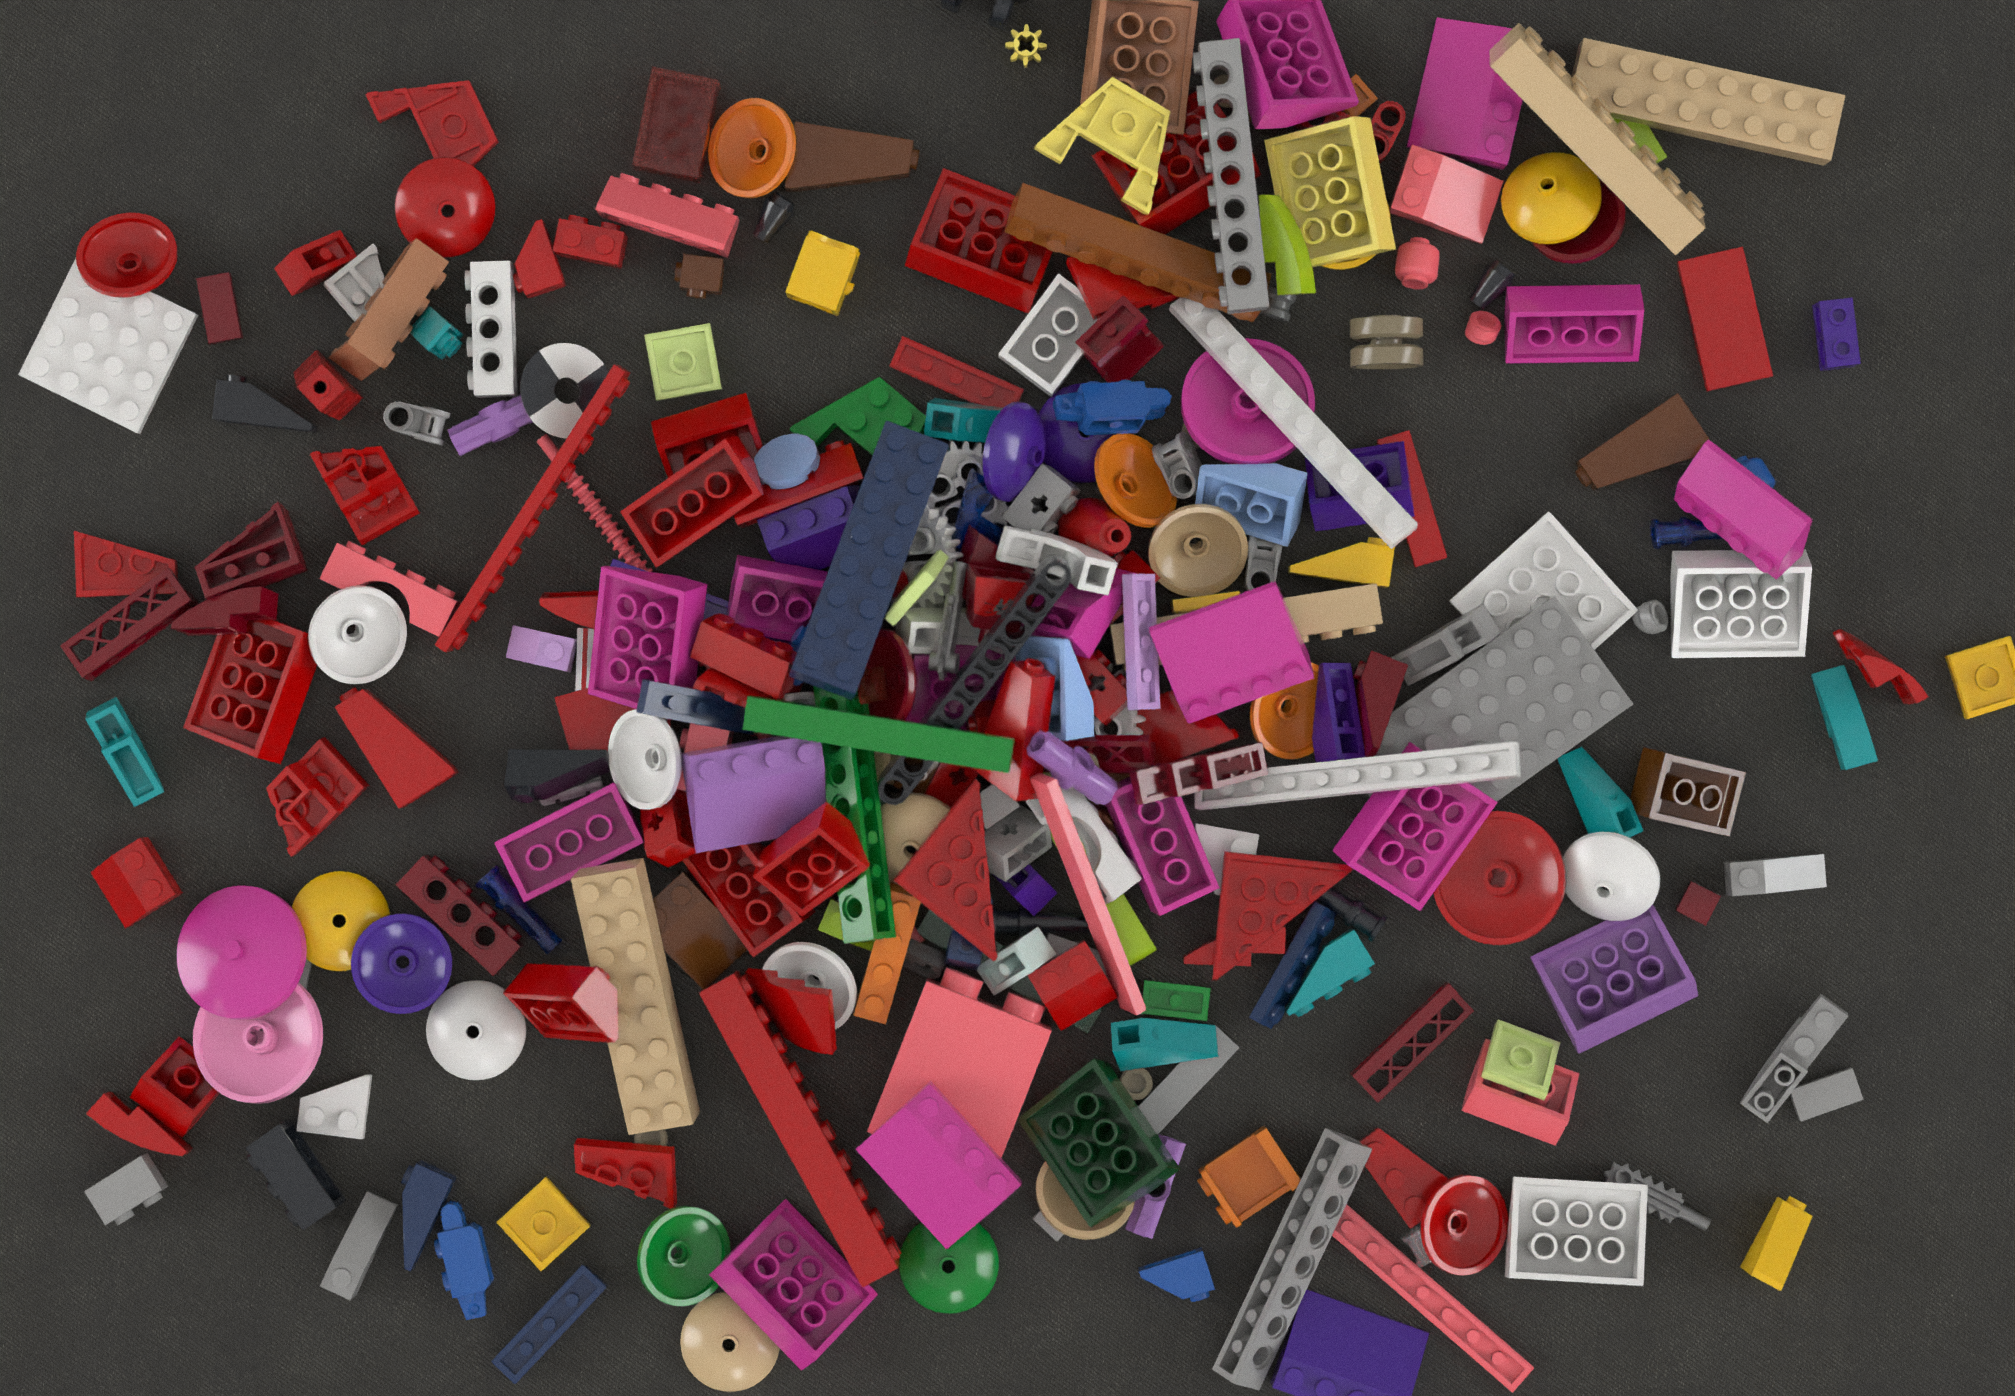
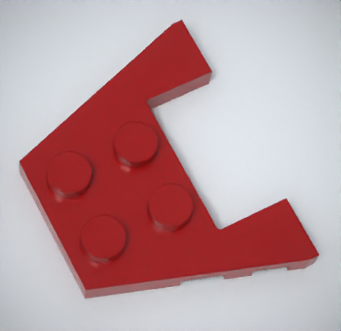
(447, 117)

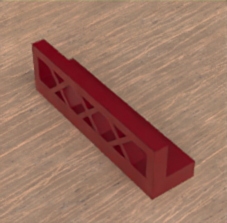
(137, 634)
(1118, 752)
(1404, 1033)

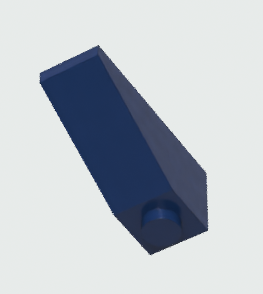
(421, 1204)

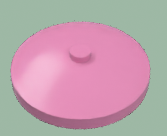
(262, 1055)

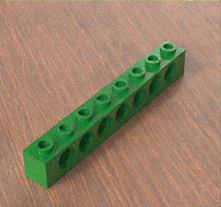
(854, 792)

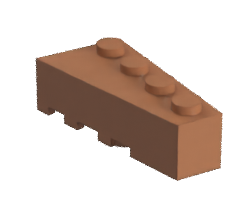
(391, 310)

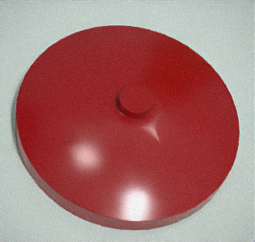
(1504, 882)

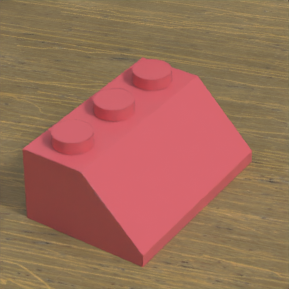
(1520, 1111)

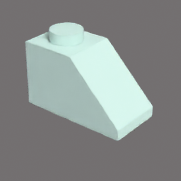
(1016, 961)

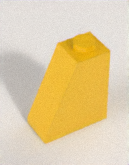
(1777, 1242)

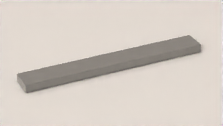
(1171, 1096)

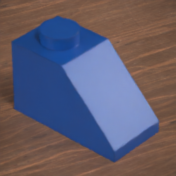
(1181, 1275)

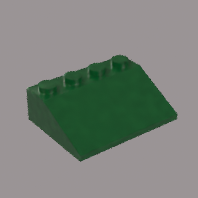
(1098, 1142)

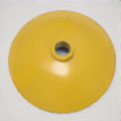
(1553, 213)
(334, 895)

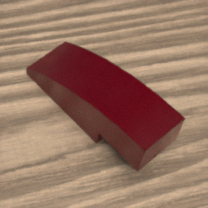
(228, 612)

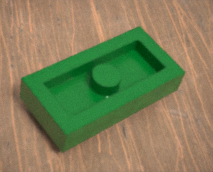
(1176, 1000)

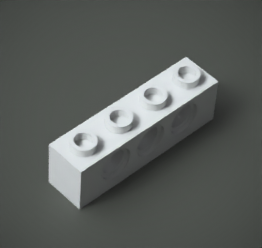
(504, 379)

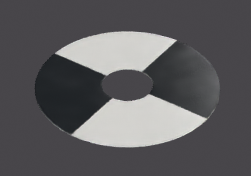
(542, 374)

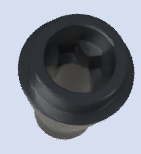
(773, 216)
(1491, 284)

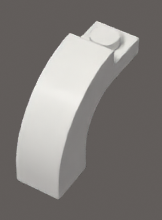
(1088, 567)

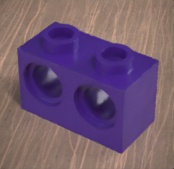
(1836, 334)

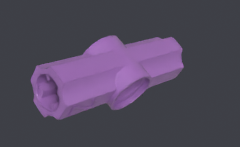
(491, 424)
(1072, 767)
(1149, 1207)

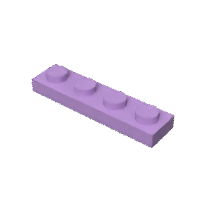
(1140, 651)

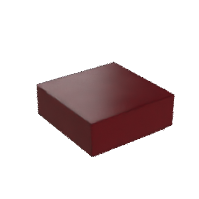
(1697, 903)

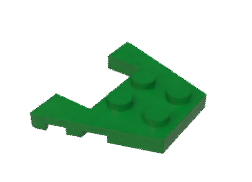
(862, 416)

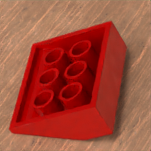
(1181, 174)
(967, 243)
(254, 689)

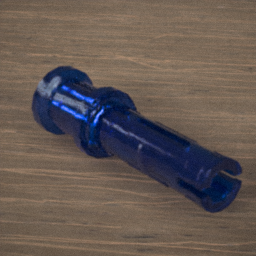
(1679, 532)
(508, 898)

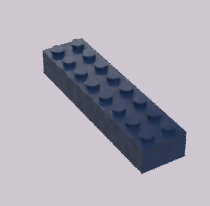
(869, 560)

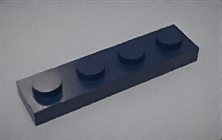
(690, 706)
(1288, 974)
(549, 1323)

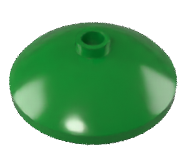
(700, 1249)
(953, 1291)

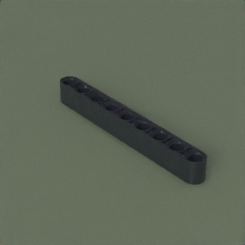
(979, 664)

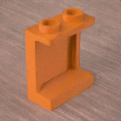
(1248, 1177)

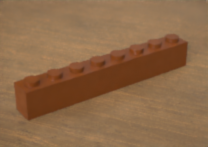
(1121, 247)

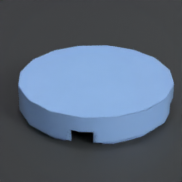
(787, 461)

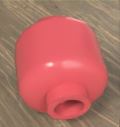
(1417, 263)

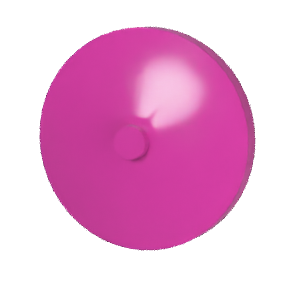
(1228, 420)
(241, 952)

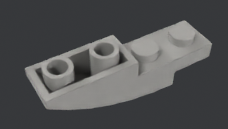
(1793, 1057)

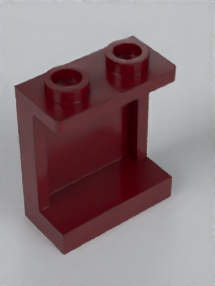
(1119, 342)

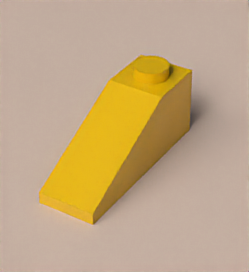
(1357, 564)

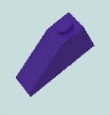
(1336, 715)

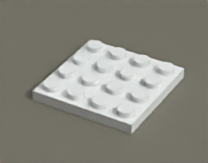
(108, 350)
(1543, 565)

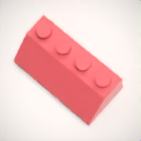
(667, 215)

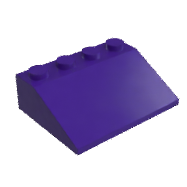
(1347, 1352)

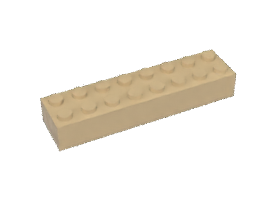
(1712, 102)
(1597, 138)
(1313, 614)
(650, 1046)

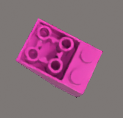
(1081, 615)

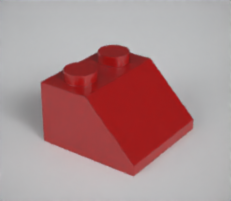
(136, 881)
(1072, 985)
(175, 1089)

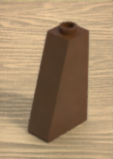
(846, 157)
(1650, 443)

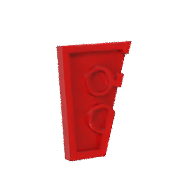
(116, 569)
(636, 1166)
(1401, 1175)

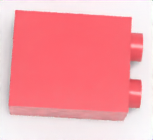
(971, 1052)

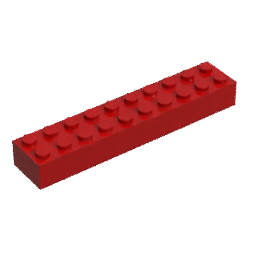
(801, 1129)

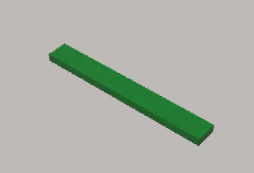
(878, 734)

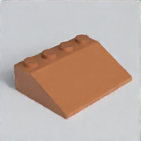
(1144, 48)

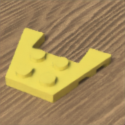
(1122, 125)

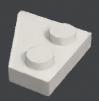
(357, 282)
(1220, 840)
(337, 1109)

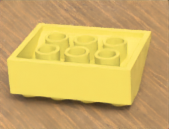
(1333, 189)

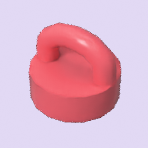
(1482, 328)

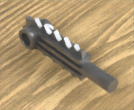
(945, 658)
(1666, 1203)

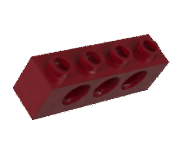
(417, 885)

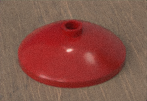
(442, 183)
(124, 243)
(1477, 1225)

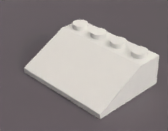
(1735, 609)
(1576, 1231)

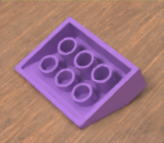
(751, 790)
(1614, 977)

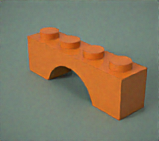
(887, 960)

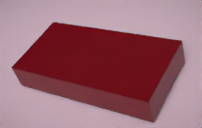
(219, 308)

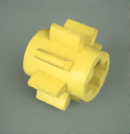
(1026, 36)

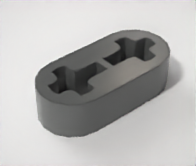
(924, 960)

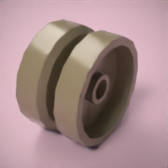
(1386, 340)

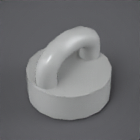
(1651, 617)

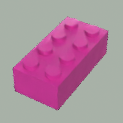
(570, 840)
(1163, 847)

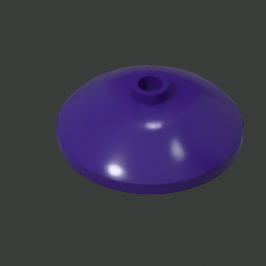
(1065, 447)
(1013, 450)
(396, 987)

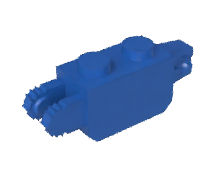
(1111, 406)
(465, 1260)

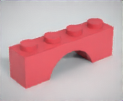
(428, 607)

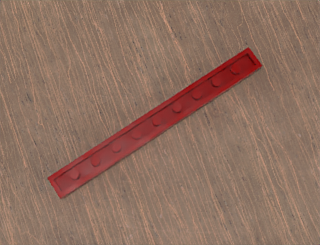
(541, 498)

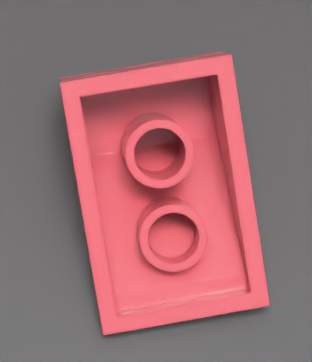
(1445, 194)

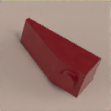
(1376, 695)

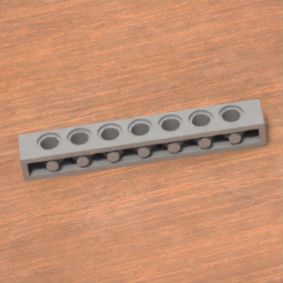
(1227, 57)
(1291, 1259)

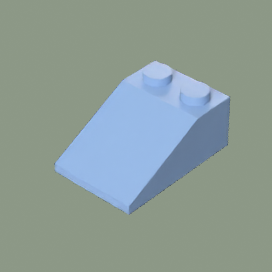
(1260, 496)
(1071, 704)

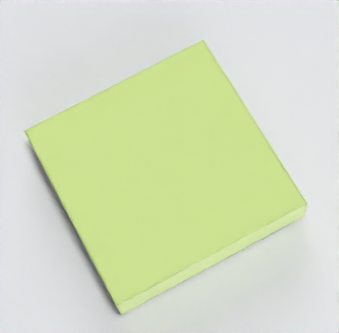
(683, 362)
(916, 587)
(1520, 1059)

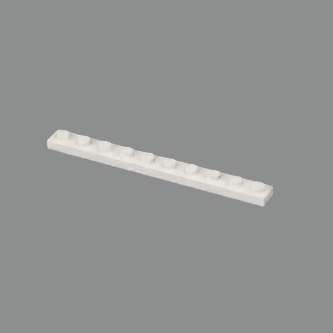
(1296, 420)
(1369, 775)

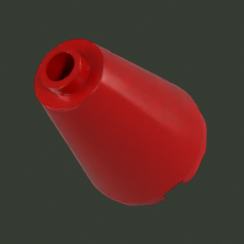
(1096, 526)

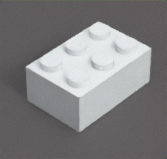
(1044, 342)

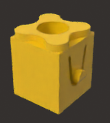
(823, 273)

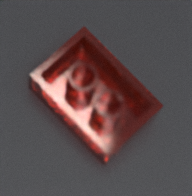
(676, 124)

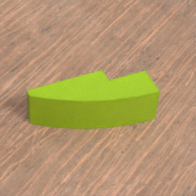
(1285, 247)

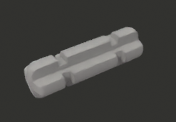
(580, 790)

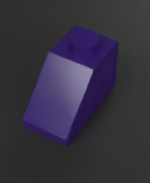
(1029, 889)

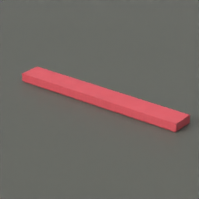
(1088, 893)
(1431, 1299)

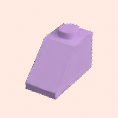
(541, 648)

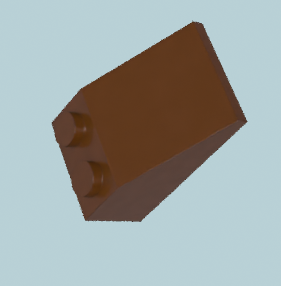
(1686, 791)
(695, 931)

